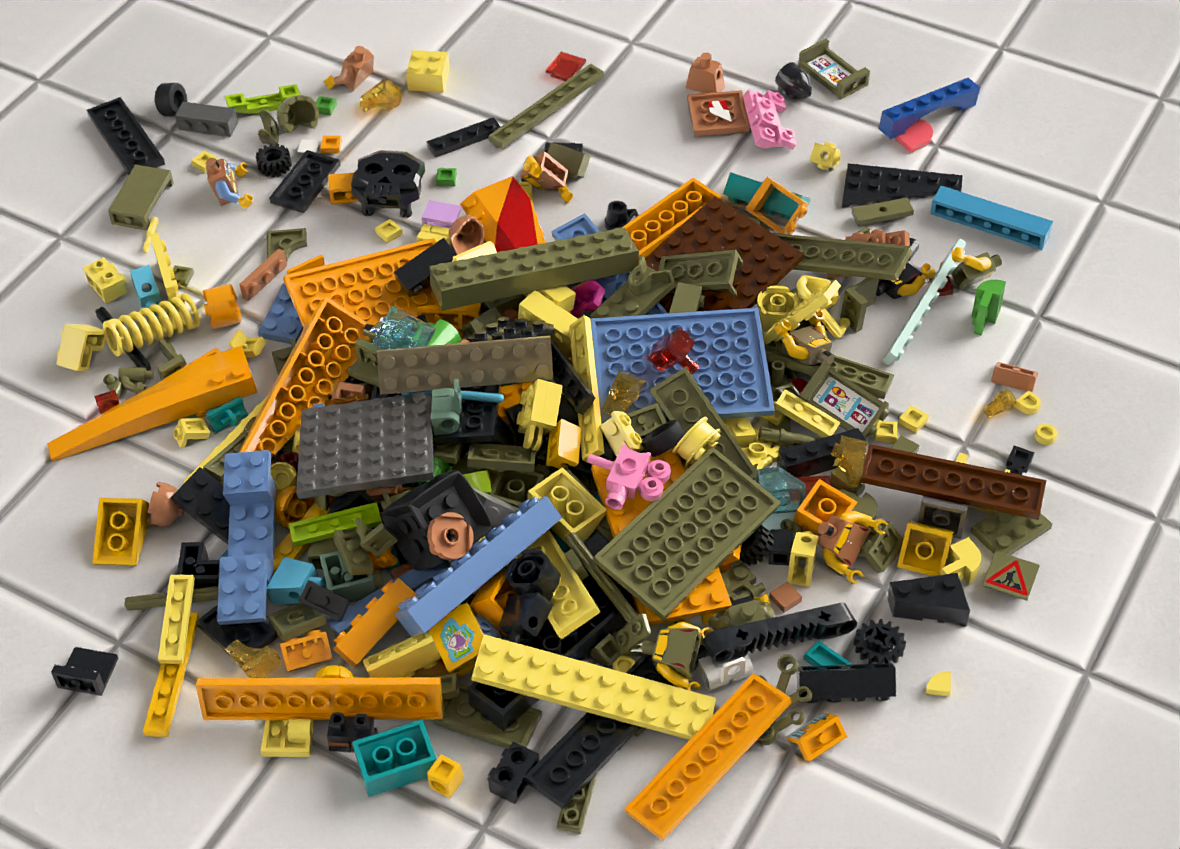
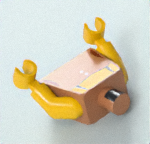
(546, 173)
(843, 540)

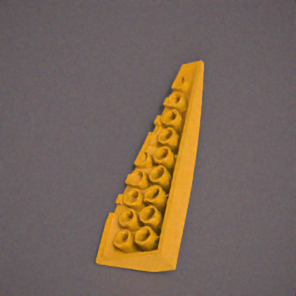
(308, 376)
(191, 390)

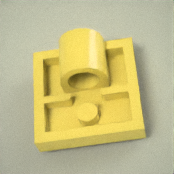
(287, 738)

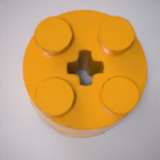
(222, 306)

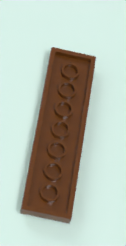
(953, 481)

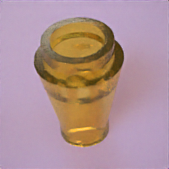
(1001, 402)

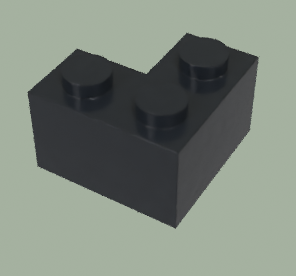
(195, 562)

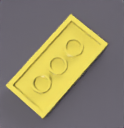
(163, 262)

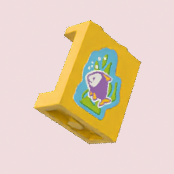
(458, 639)

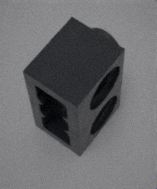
(511, 771)

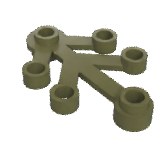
(796, 697)

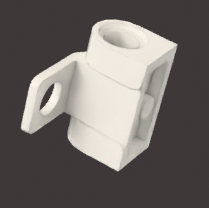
(721, 674)

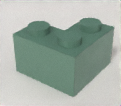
(339, 580)

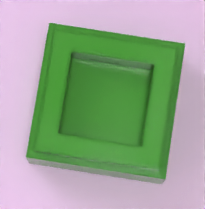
(326, 105)
(446, 177)

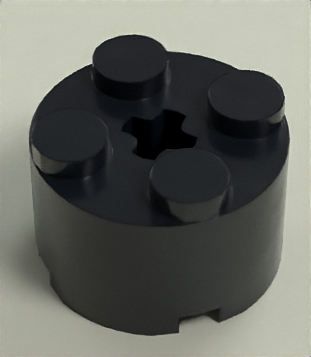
(533, 574)

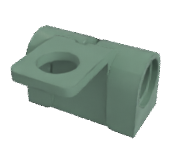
(446, 409)

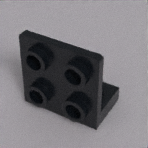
(85, 671)

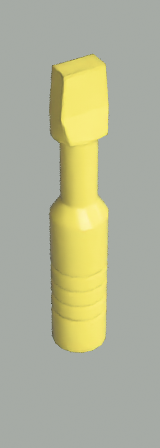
(151, 230)

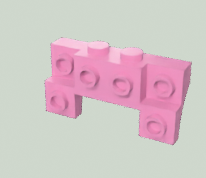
(765, 121)

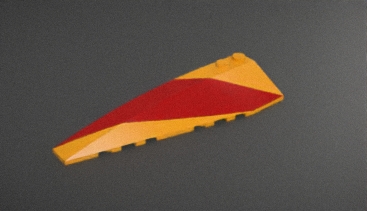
(505, 215)

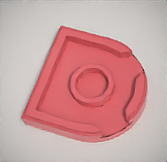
(916, 136)

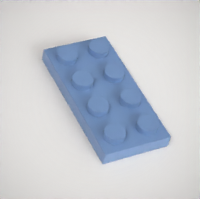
(281, 320)

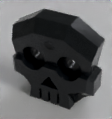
(388, 181)

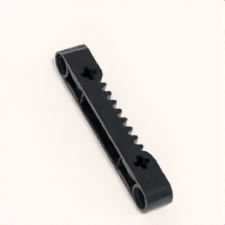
(819, 623)

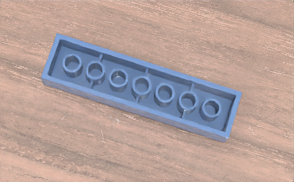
(477, 565)

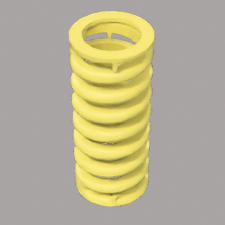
(154, 327)

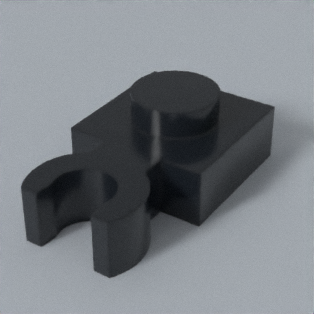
(1019, 460)

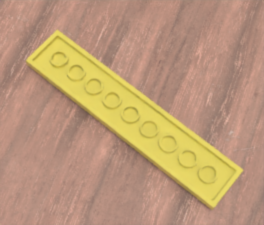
(591, 688)

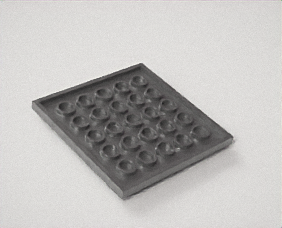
(365, 445)

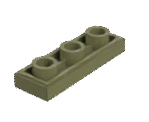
(882, 211)
(574, 813)

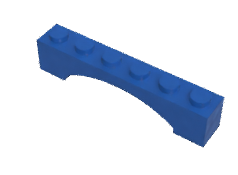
(900, 117)

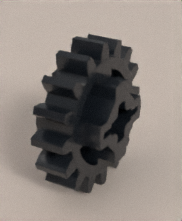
(880, 642)

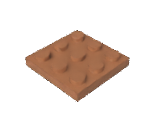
(707, 123)

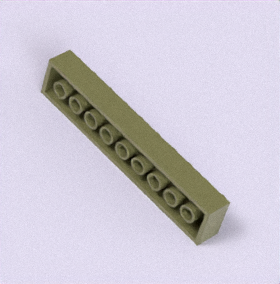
(533, 268)

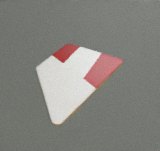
(720, 109)

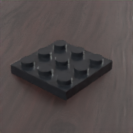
(511, 329)

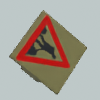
(1011, 575)

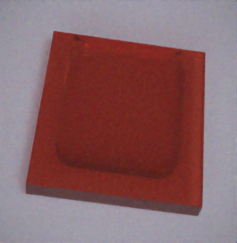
(565, 66)

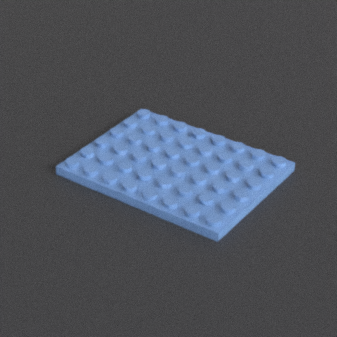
(726, 347)

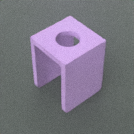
(440, 214)

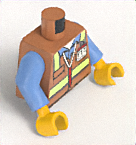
(224, 182)

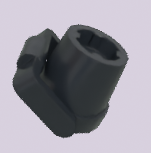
(618, 215)

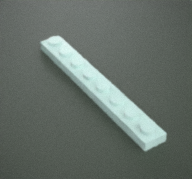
(922, 307)

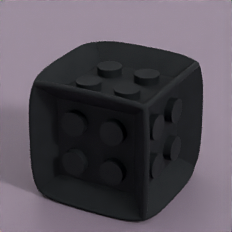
(412, 514)

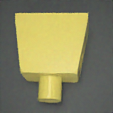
(805, 549)

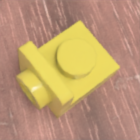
(190, 429)

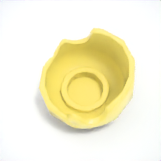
(283, 475)

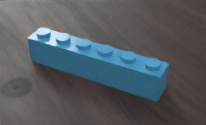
(991, 217)

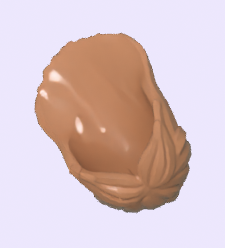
(466, 234)

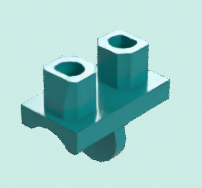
(227, 415)

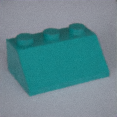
(394, 757)

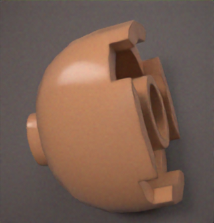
(162, 507)

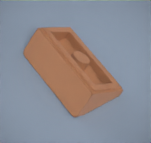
(1014, 376)

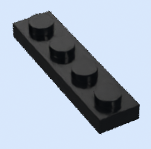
(462, 137)

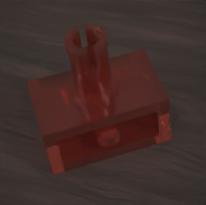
(673, 350)

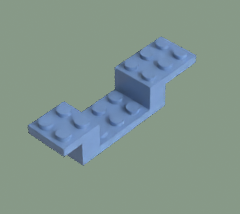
(251, 538)

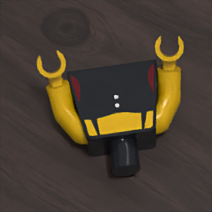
(907, 284)

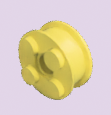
(697, 441)

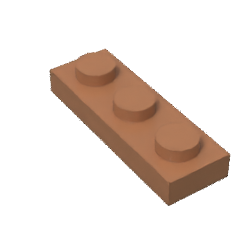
(263, 274)

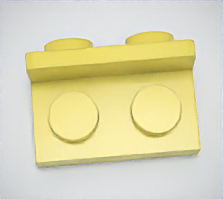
(620, 432)

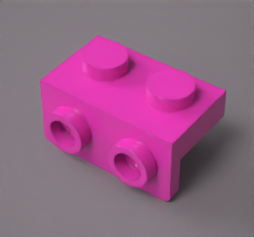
(588, 296)

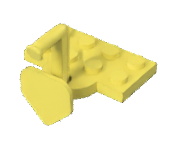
(813, 295)

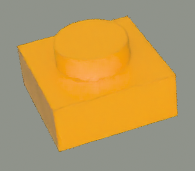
(331, 144)

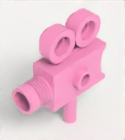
(628, 476)

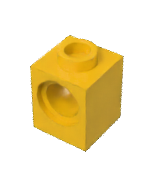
(445, 776)

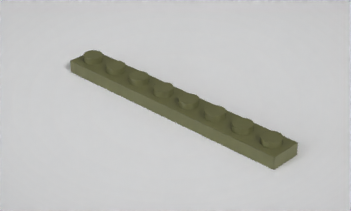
(546, 106)

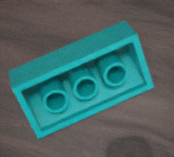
(744, 189)

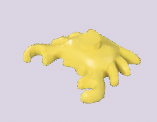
(760, 453)

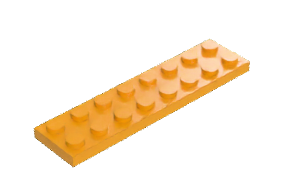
(707, 756)

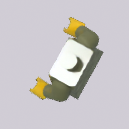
(741, 614)

